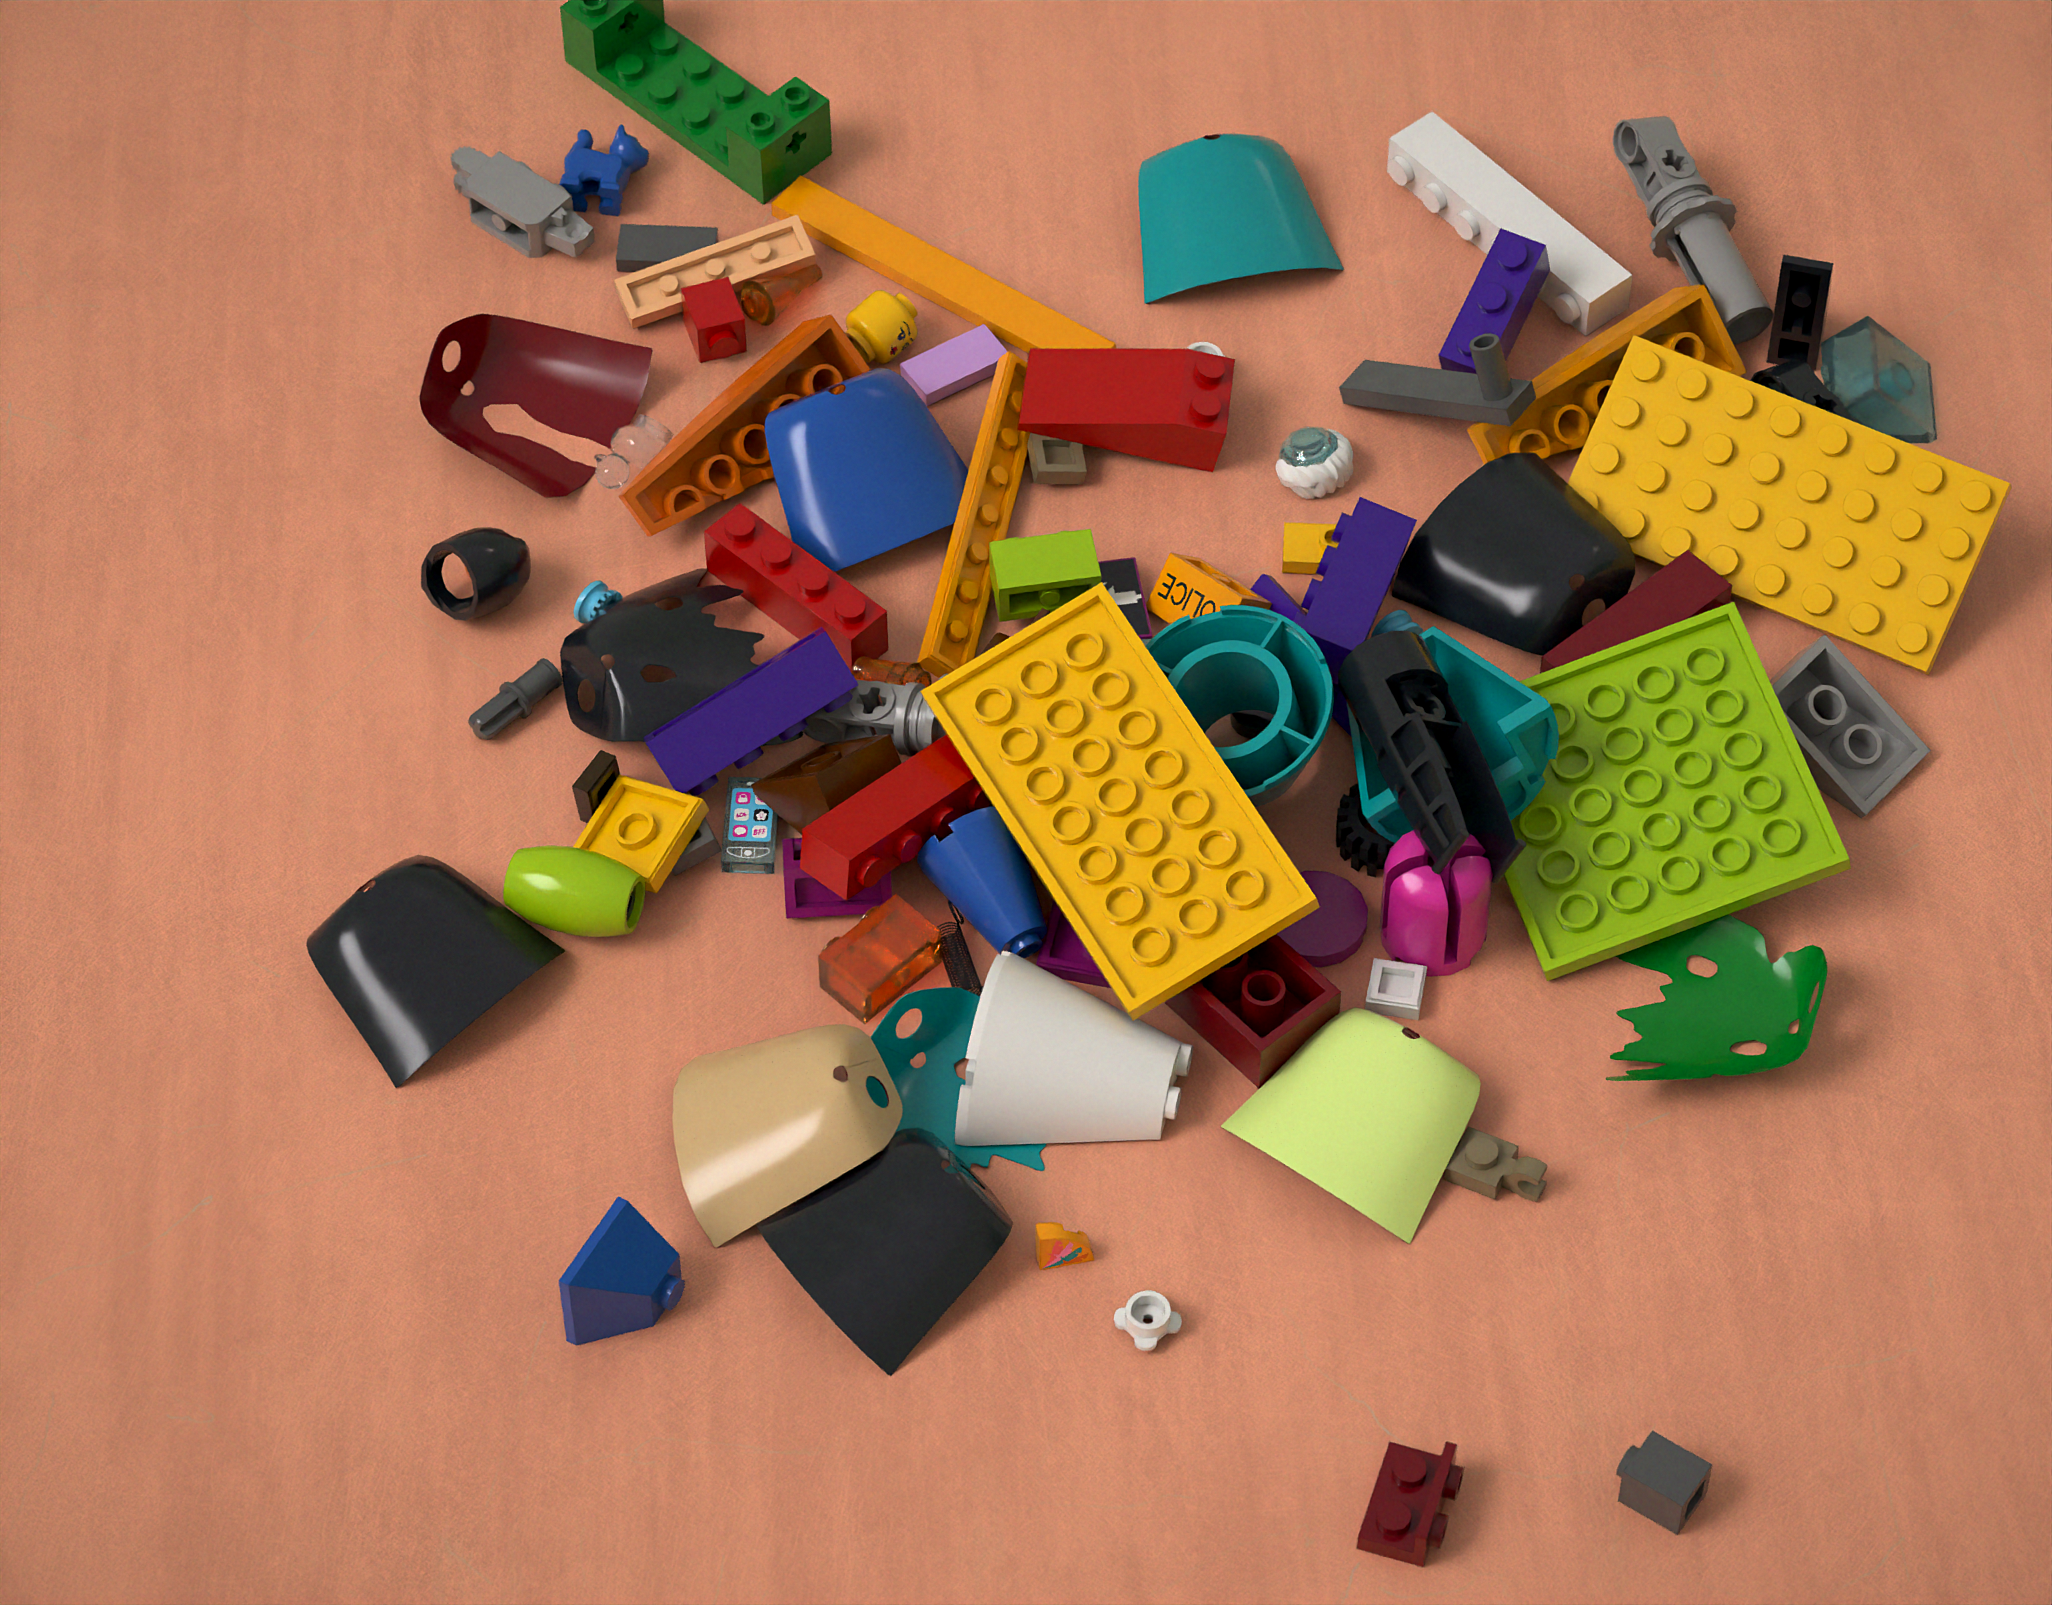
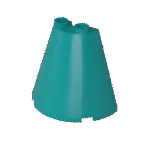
(1507, 718)

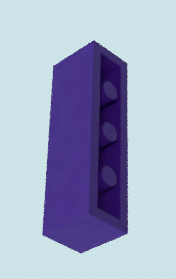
(1354, 579)
(751, 712)

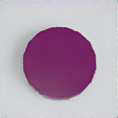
(1335, 928)

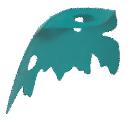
(932, 1091)

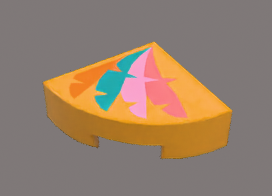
(1060, 1247)

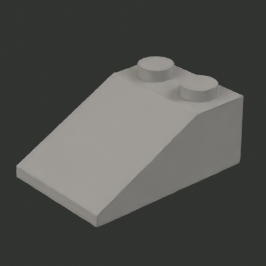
(1845, 727)

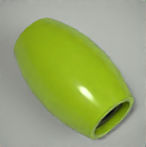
(574, 891)

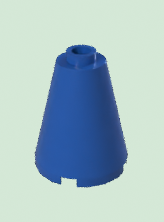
(987, 881)

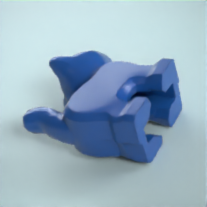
(602, 173)

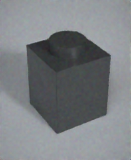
(1663, 1481)

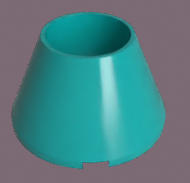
(1252, 662)

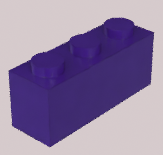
(1497, 298)

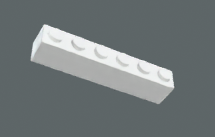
(1481, 198)

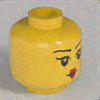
(882, 326)

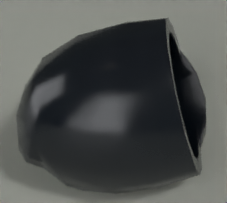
(492, 560)

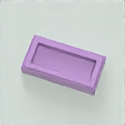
(953, 364)

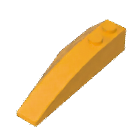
(1577, 385)

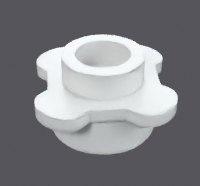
(1147, 1305)

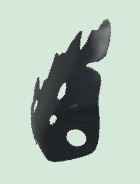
(644, 635)

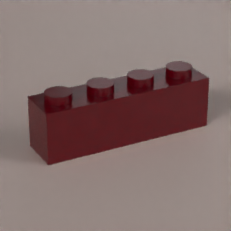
(1667, 597)

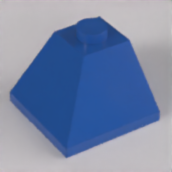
(619, 1278)

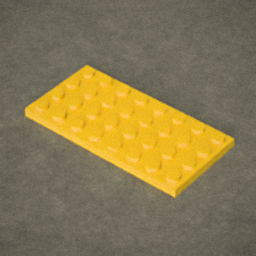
(1788, 502)
(1119, 801)

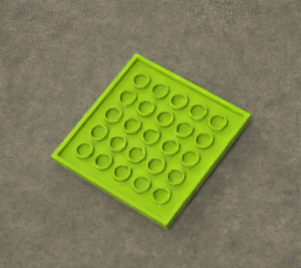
(1664, 796)

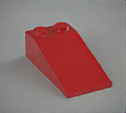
(1131, 401)

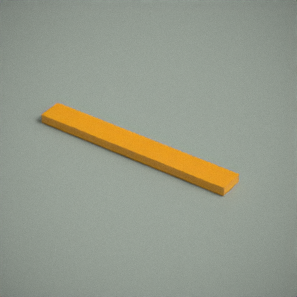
(930, 271)
(981, 518)

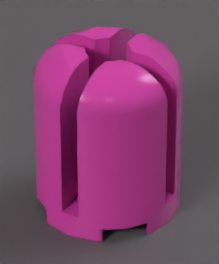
(1432, 915)

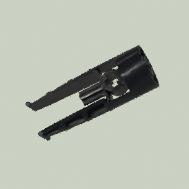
(1427, 750)

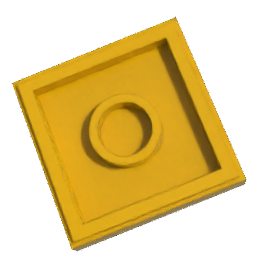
(643, 827)

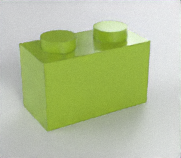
(1041, 572)

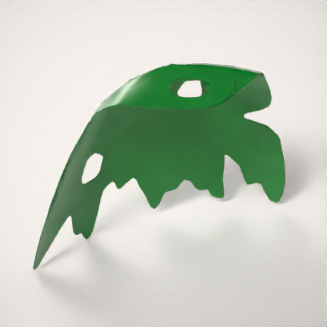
(1735, 1005)

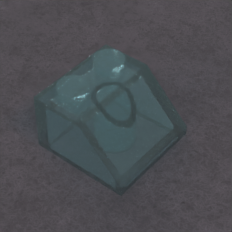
(1880, 381)

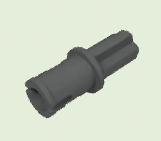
(515, 699)

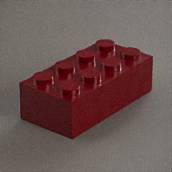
(1259, 1007)

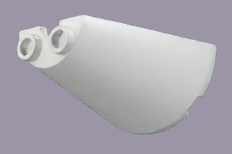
(1062, 1065)

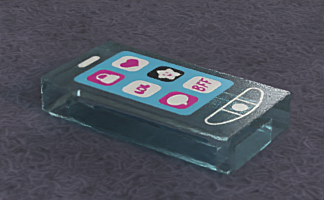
(748, 830)

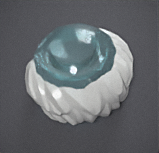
(1314, 461)

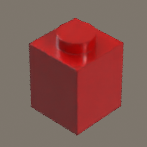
(714, 320)

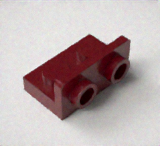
(1408, 1503)

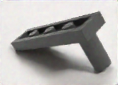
(1477, 397)

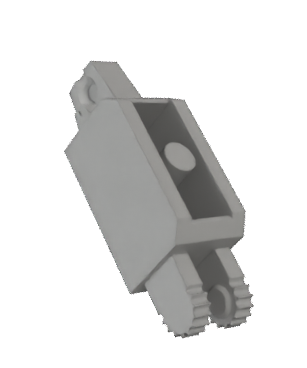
(519, 205)

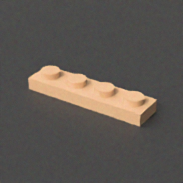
(746, 257)

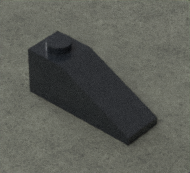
(1800, 310)

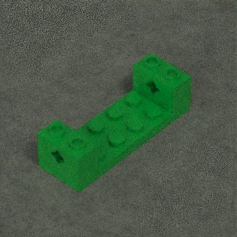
(696, 96)

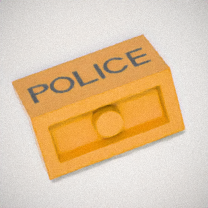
(1196, 589)

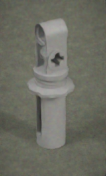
(1691, 222)
(900, 714)

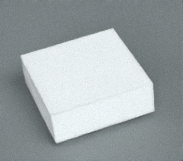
(1396, 988)

